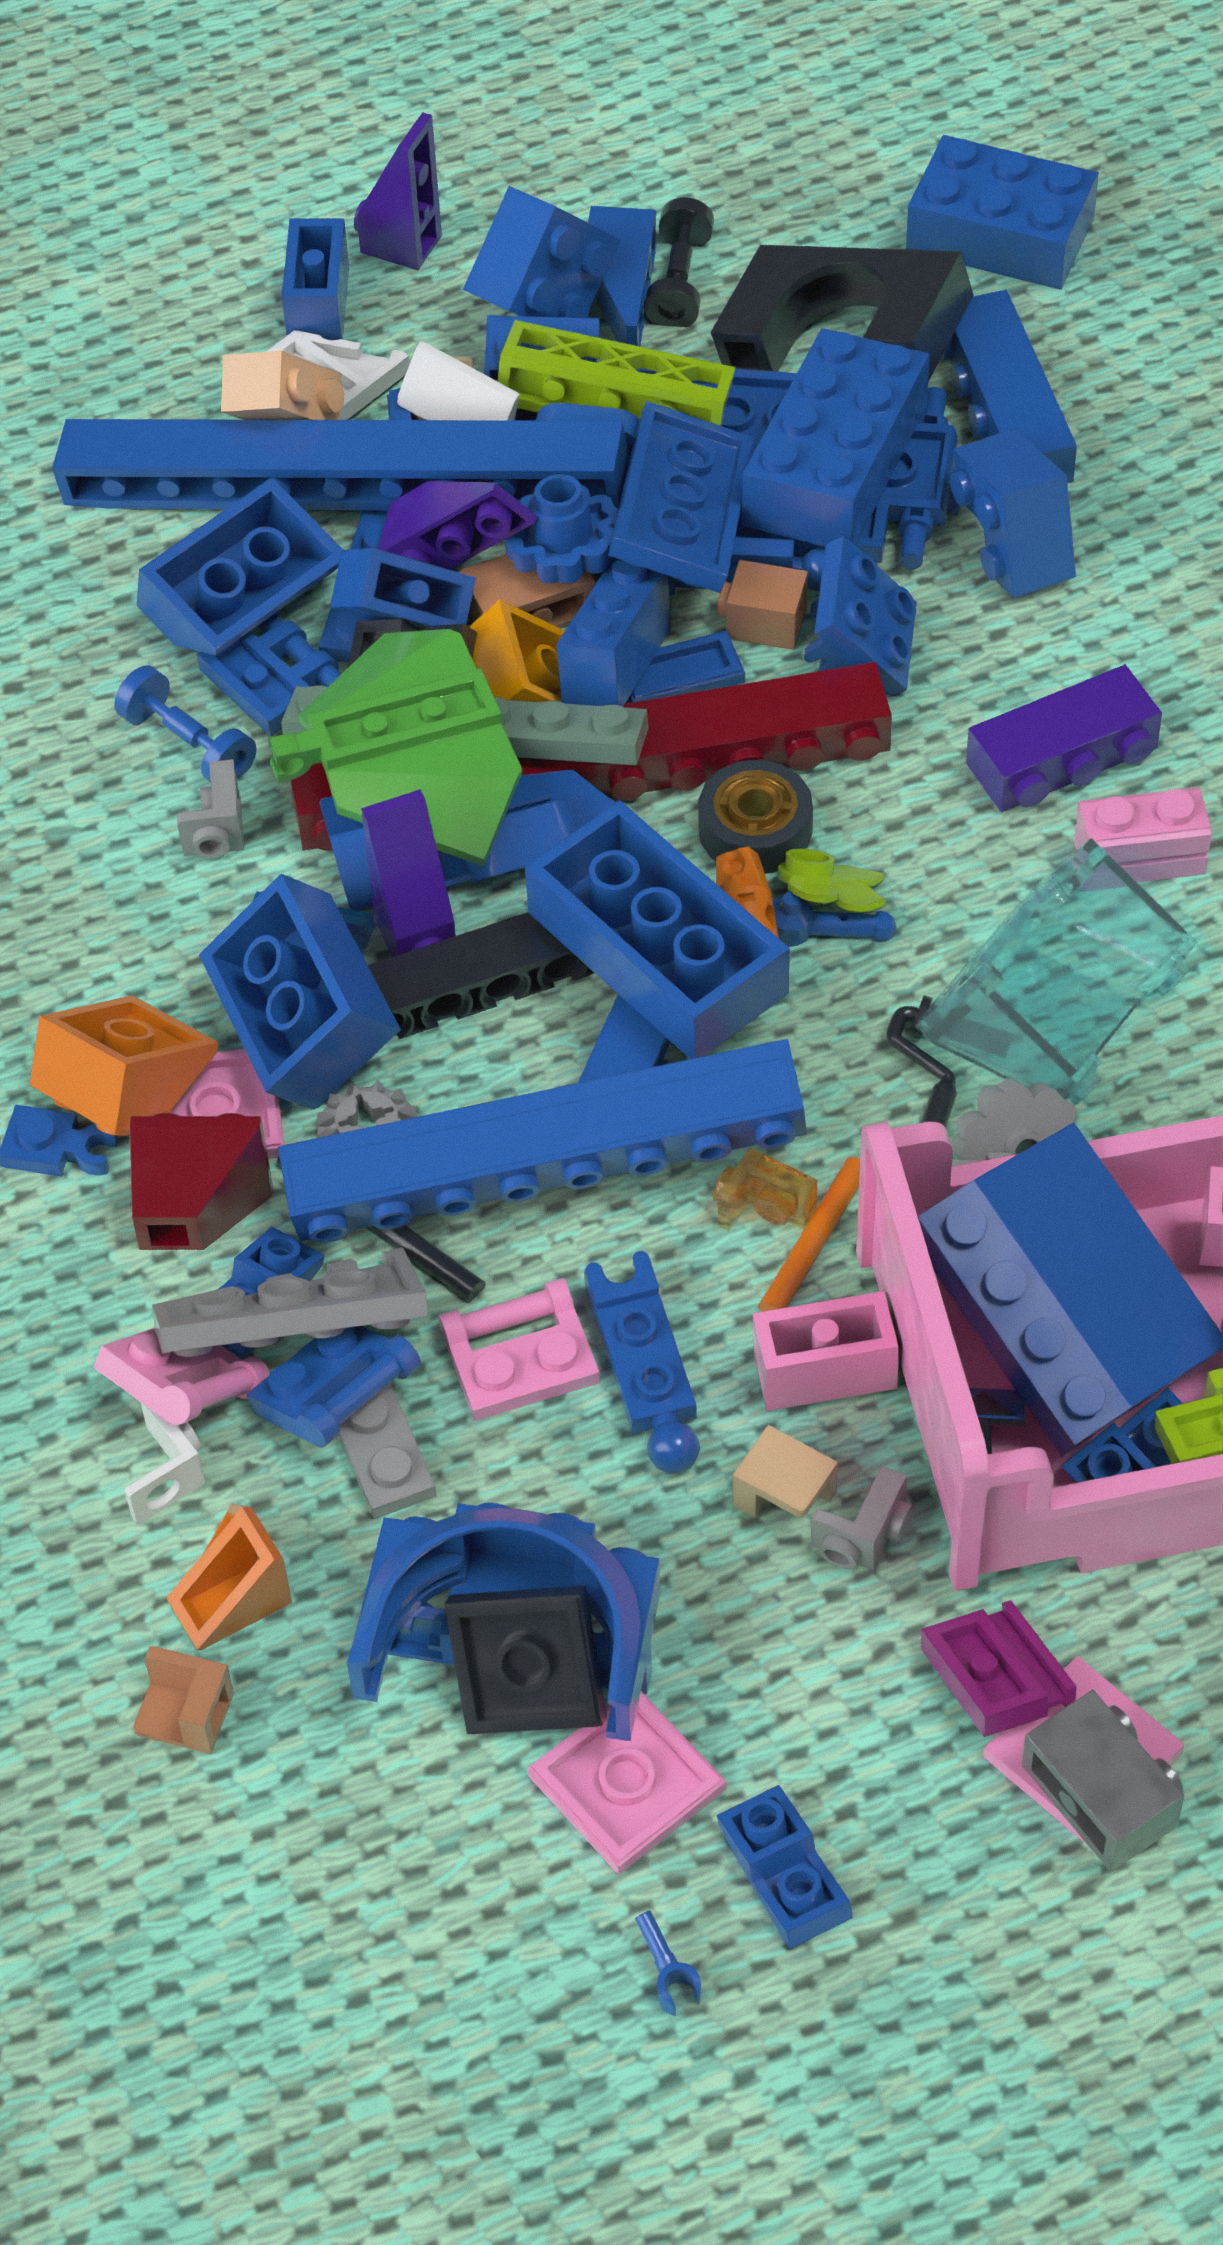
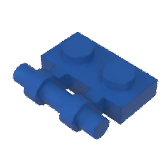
(258, 678)

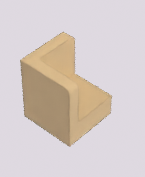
(784, 1474)

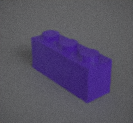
(1063, 739)

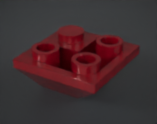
(195, 1177)

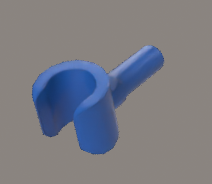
(669, 1968)

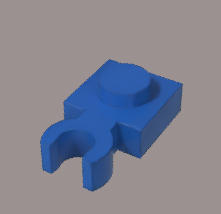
(47, 1139)

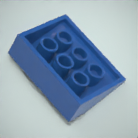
(1067, 1287)

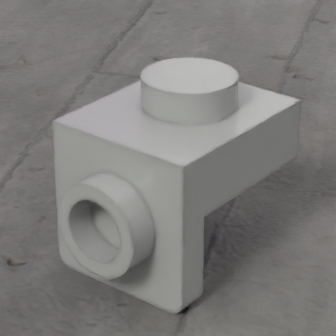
(881, 1518)

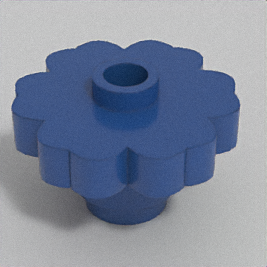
(569, 531)

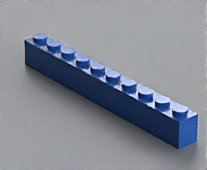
(324, 460)

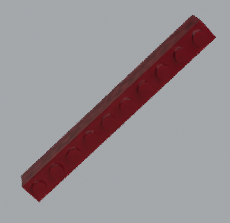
(697, 733)

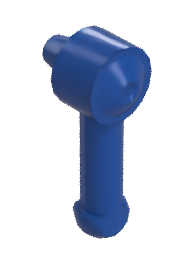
(798, 922)

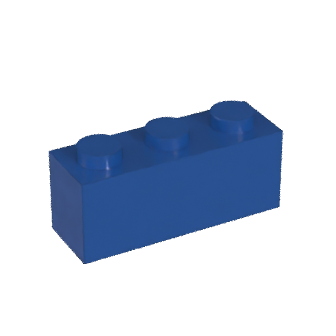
(614, 636)

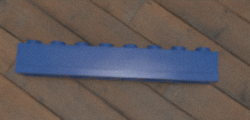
(543, 1141)

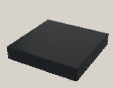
(526, 1660)

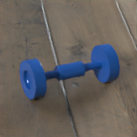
(146, 693)

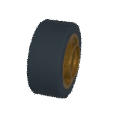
(755, 790)

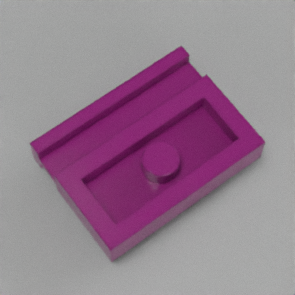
(997, 1668)

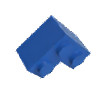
(1022, 509)

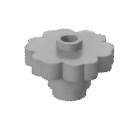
(1011, 1119)

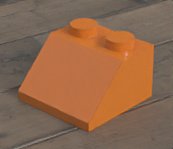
(117, 1061)

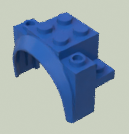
(505, 1551)

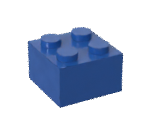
(540, 260)

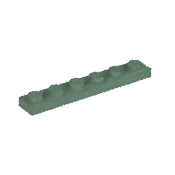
(543, 728)

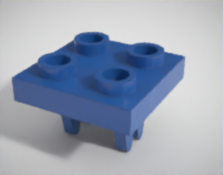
(862, 617)

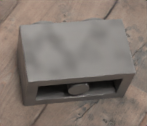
(1103, 1779)

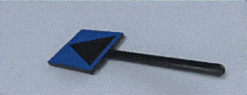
(997, 1408)

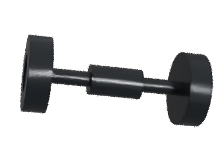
(672, 299)

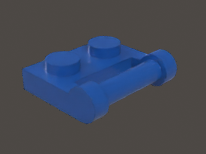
(331, 1382)

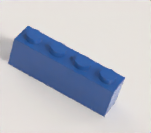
(1005, 380)

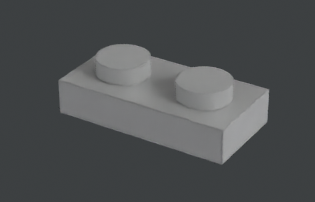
(385, 1456)

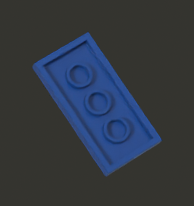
(681, 497)

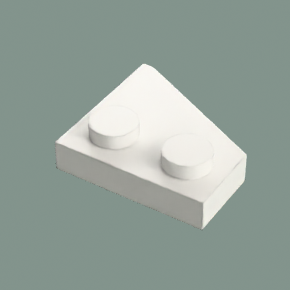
(362, 374)

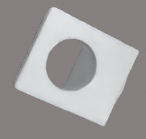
(184, 1468)

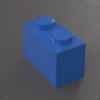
(316, 277)
(398, 587)

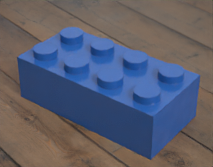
(835, 439)
(658, 930)

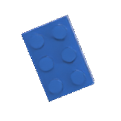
(1003, 210)
(298, 992)

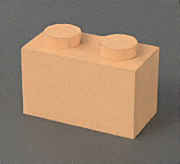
(279, 388)

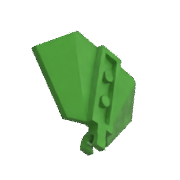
(406, 722)

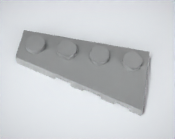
(291, 1305)

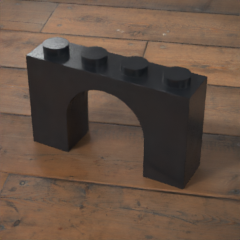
(789, 287)

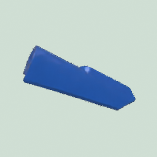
(538, 818)

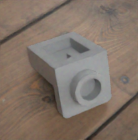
(219, 823)

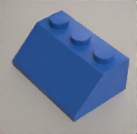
(236, 570)

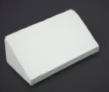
(450, 390)

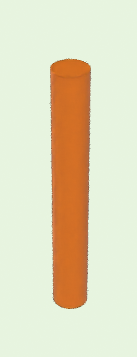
(813, 1237)

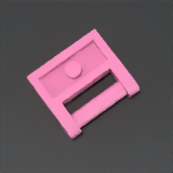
(526, 1366)
(177, 1384)

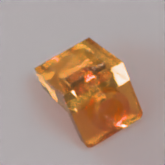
(773, 1189)

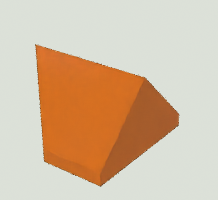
(232, 1582)

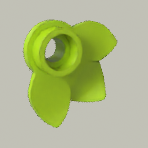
(817, 880)

